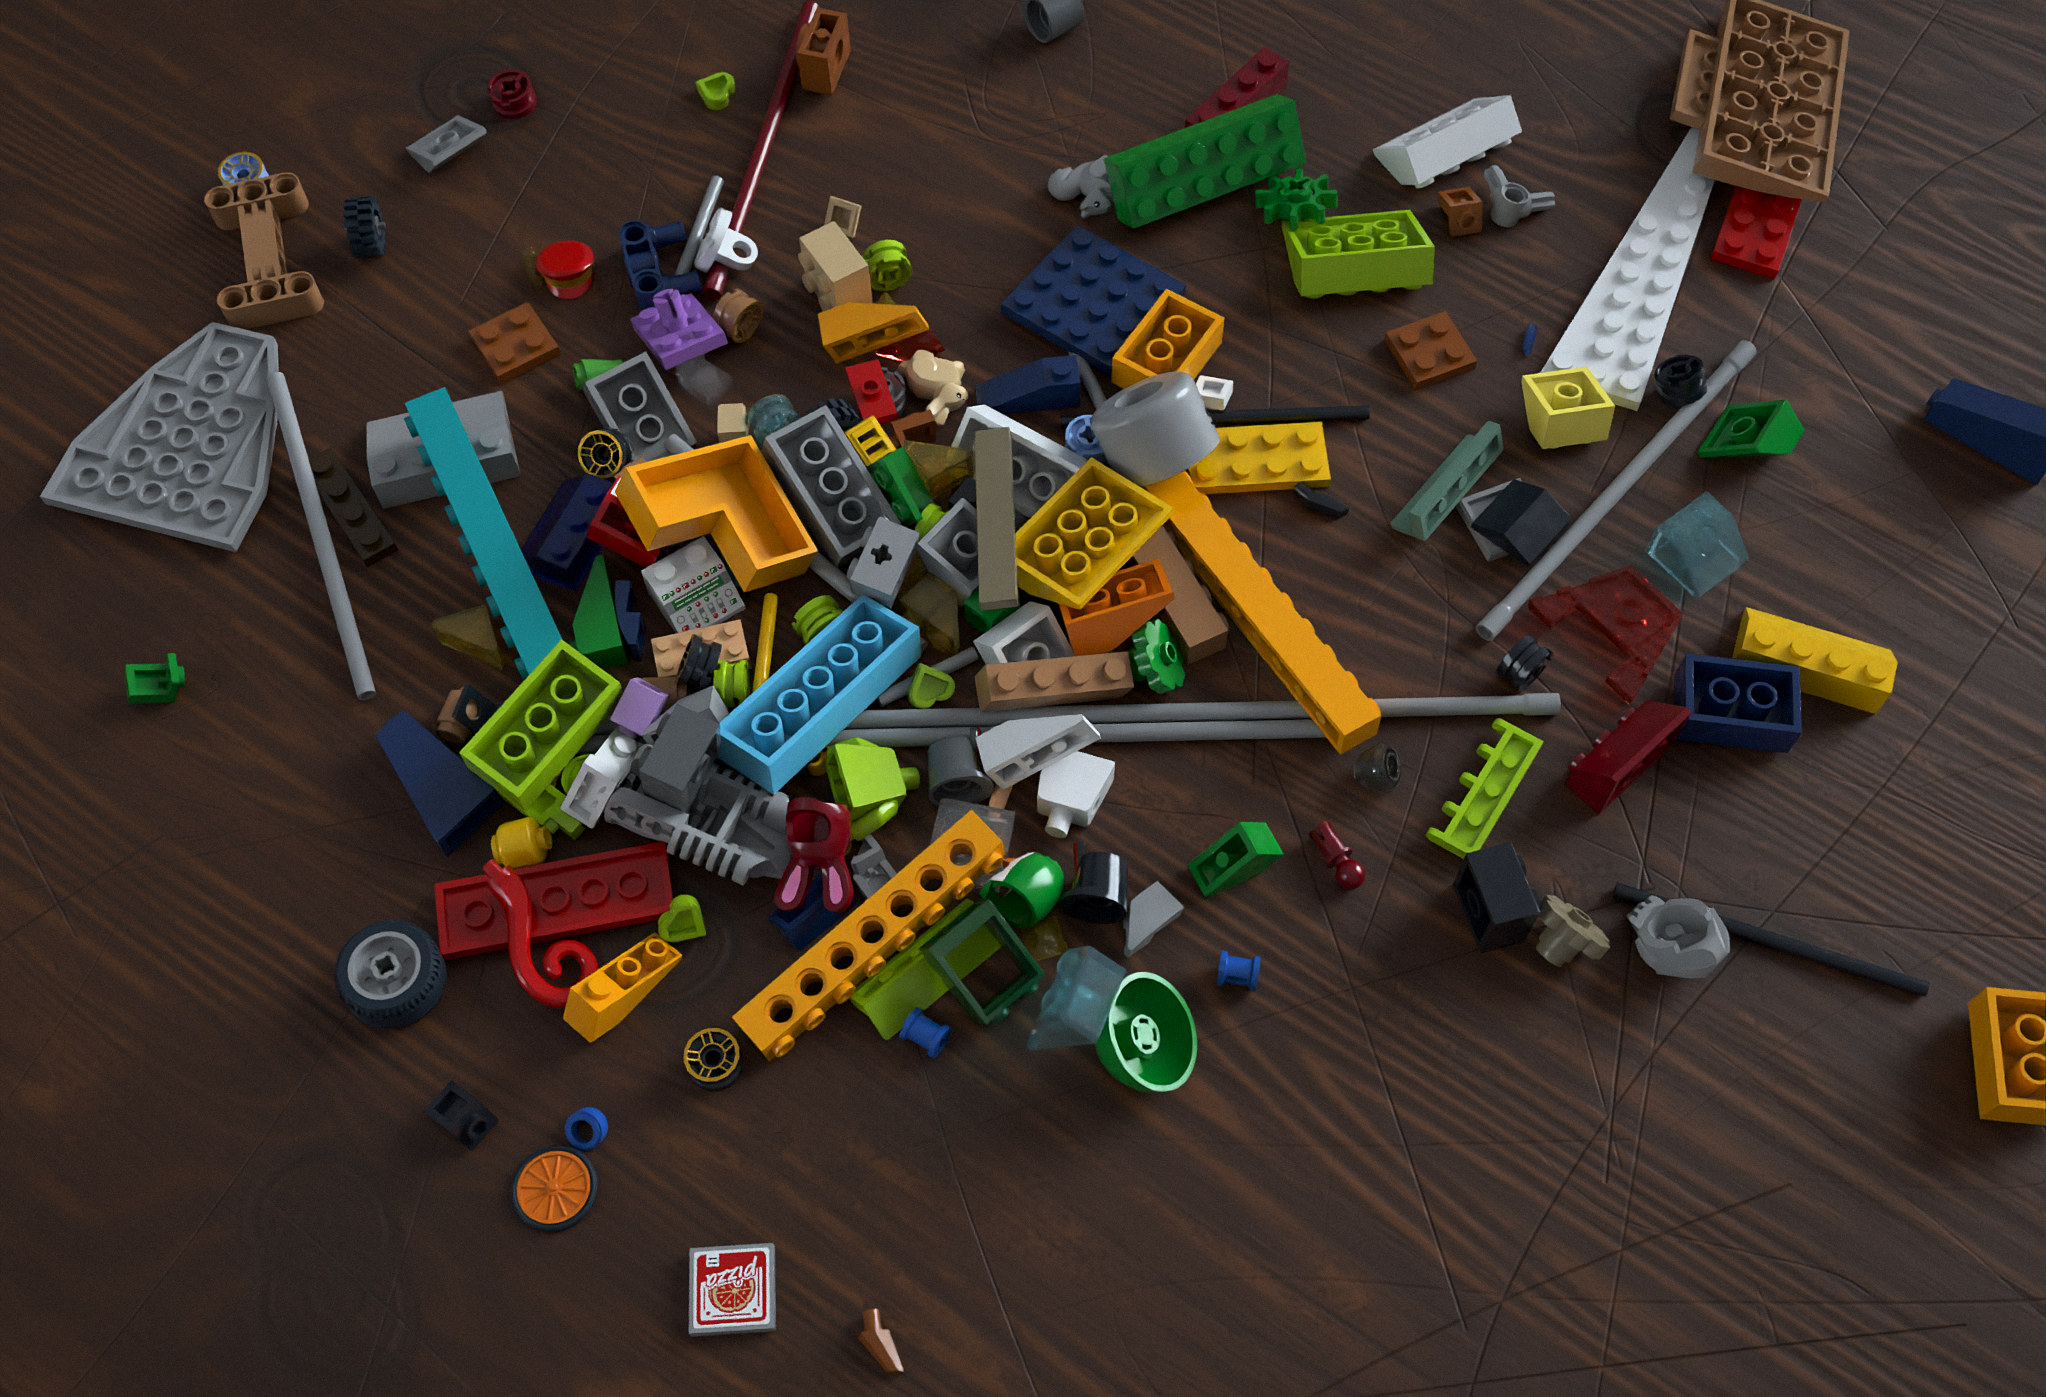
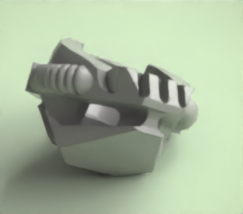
(1684, 948)

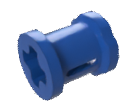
(1238, 971)
(925, 1032)

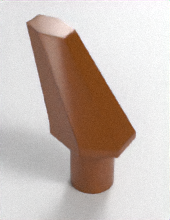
(879, 1342)

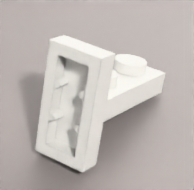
(600, 778)

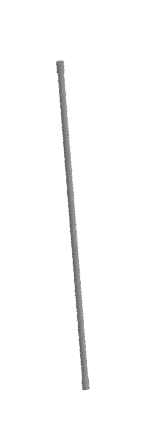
(1526, 704)

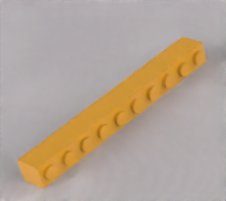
(1267, 617)

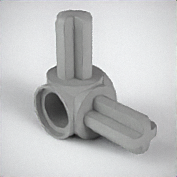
(1513, 200)

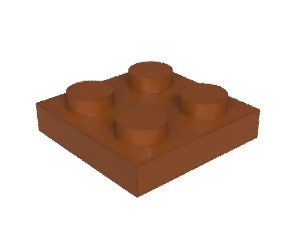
(514, 342)
(1430, 350)

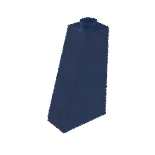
(1993, 425)
(438, 782)

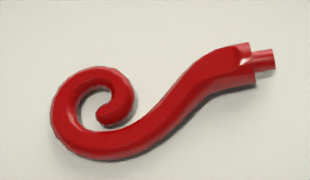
(514, 897)

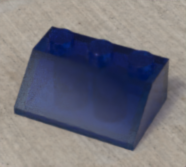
(558, 542)

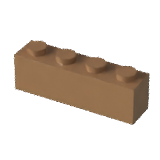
(1191, 613)
(1053, 681)

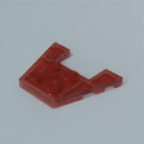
(1626, 612)

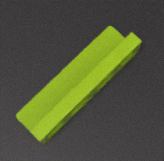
(911, 981)

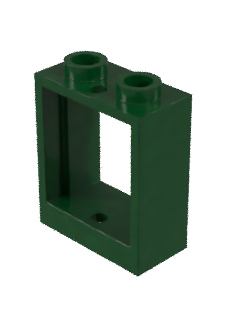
(957, 931)

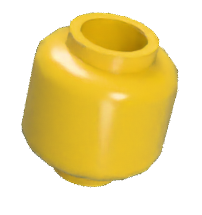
(521, 843)

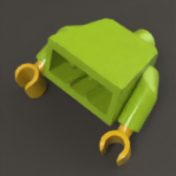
(865, 781)

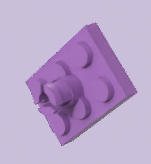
(677, 328)

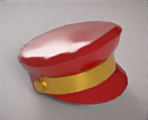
(567, 268)

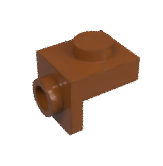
(914, 427)

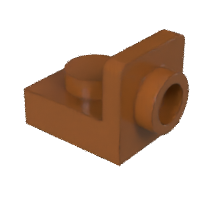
(1463, 210)

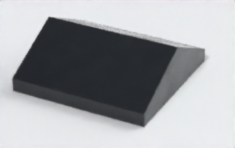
(1522, 521)

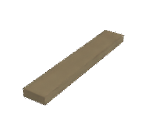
(995, 519)

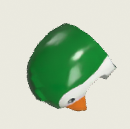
(1034, 889)

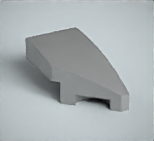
(871, 867)
(1147, 915)

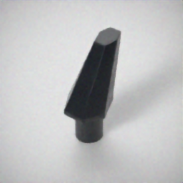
(1319, 501)

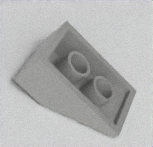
(638, 405)

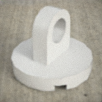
(720, 243)

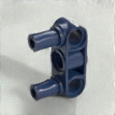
(643, 265)

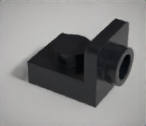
(461, 1115)

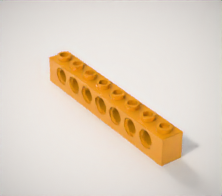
(967, 837)

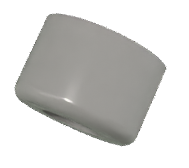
(1155, 428)

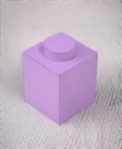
(639, 707)

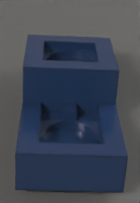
(629, 620)

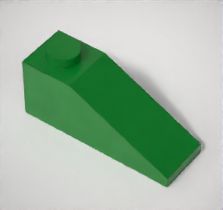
(596, 621)

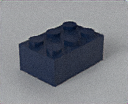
(1739, 702)

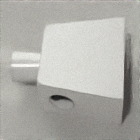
(1073, 791)

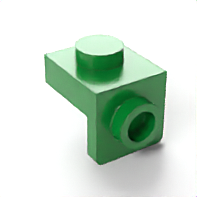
(154, 681)

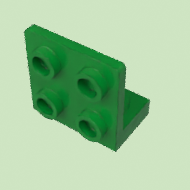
(901, 486)

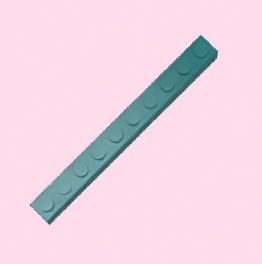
(484, 528)

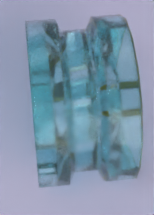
(770, 416)

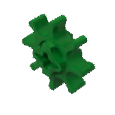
(1296, 199)

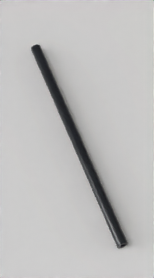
(1275, 415)

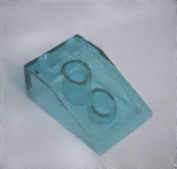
(1077, 1000)

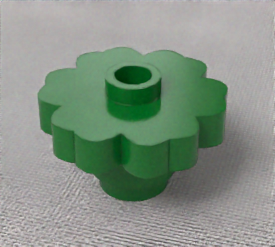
(1156, 657)

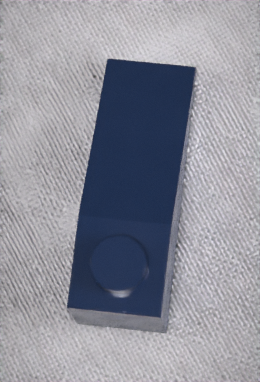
(1033, 387)

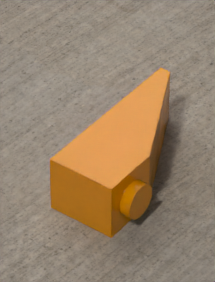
(864, 327)

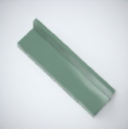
(1450, 482)

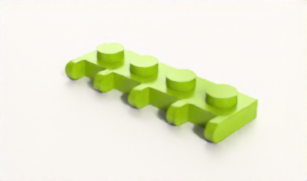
(1488, 792)

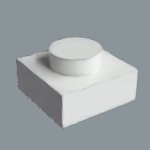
(1215, 392)

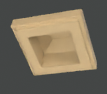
(844, 214)

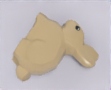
(936, 381)

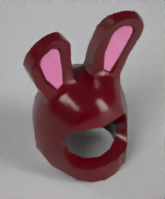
(816, 837)

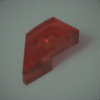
(906, 348)

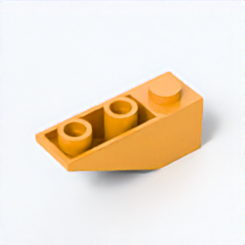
(618, 987)

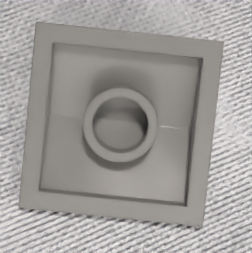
(446, 143)

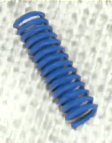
(1532, 334)

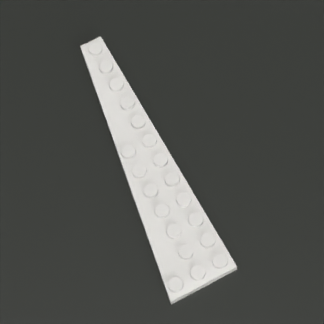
(1633, 297)

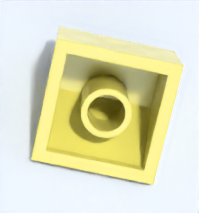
(1566, 407)

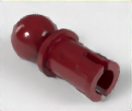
(1348, 873)

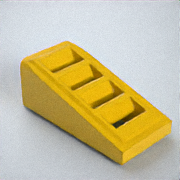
(879, 437)

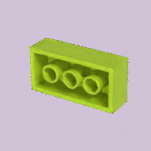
(542, 725)

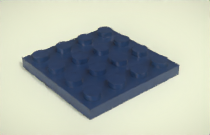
(1088, 297)

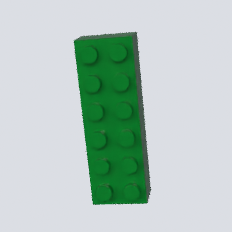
(1205, 160)

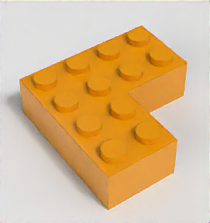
(723, 493)

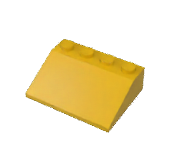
(1085, 535)

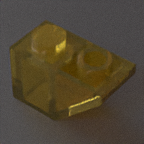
(935, 611)

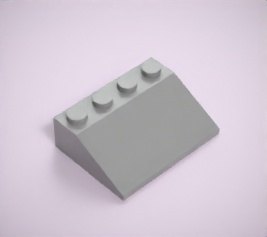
(399, 471)

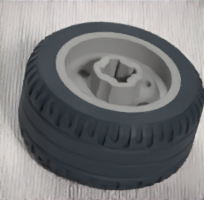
(390, 974)

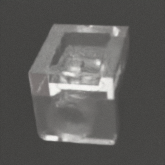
(703, 379)

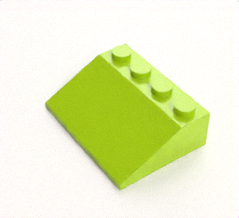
(1359, 253)

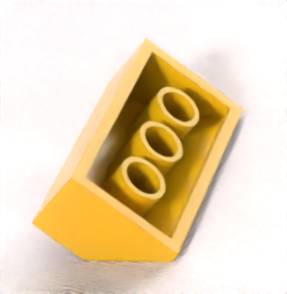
(1828, 662)

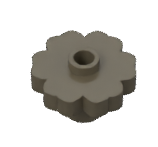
(1568, 933)

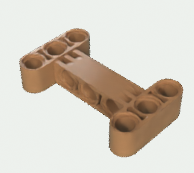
(269, 292)

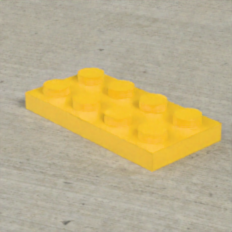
(1264, 459)

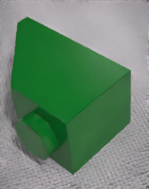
(1235, 857)

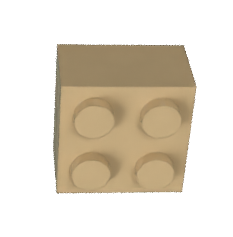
(834, 268)

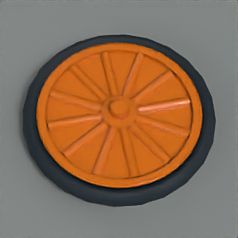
(554, 1188)

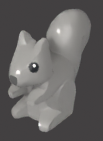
(1087, 179)

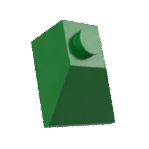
(1753, 431)

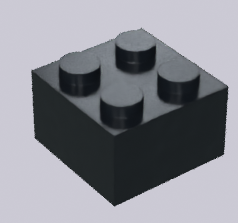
(1496, 897)

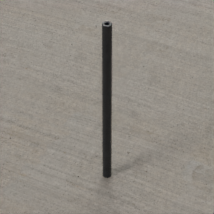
(1798, 948)

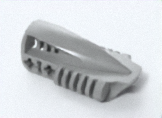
(724, 825)

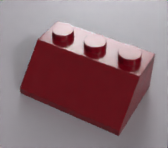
(1625, 753)

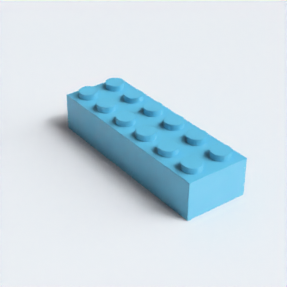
(818, 693)

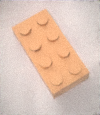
(670, 648)

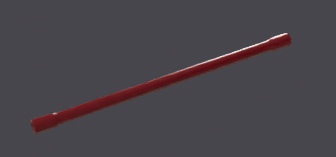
(719, 272)

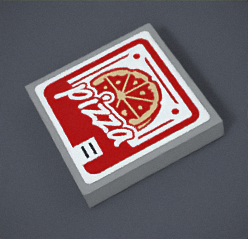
(732, 1289)

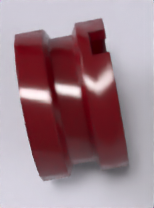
(512, 94)

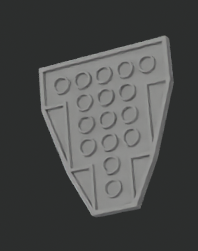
(182, 444)

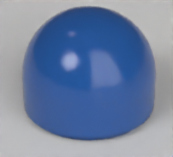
(595, 1119)

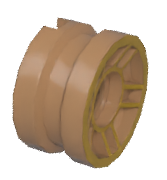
(738, 315)

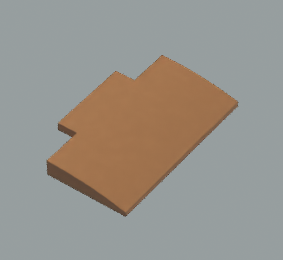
(1764, 99)

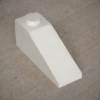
(1029, 745)

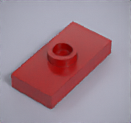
(871, 391)

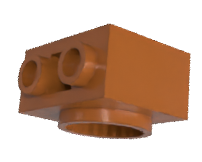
(823, 50)

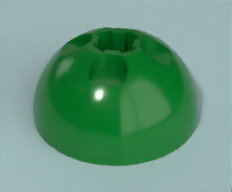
(1148, 1035)

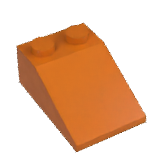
(1117, 609)

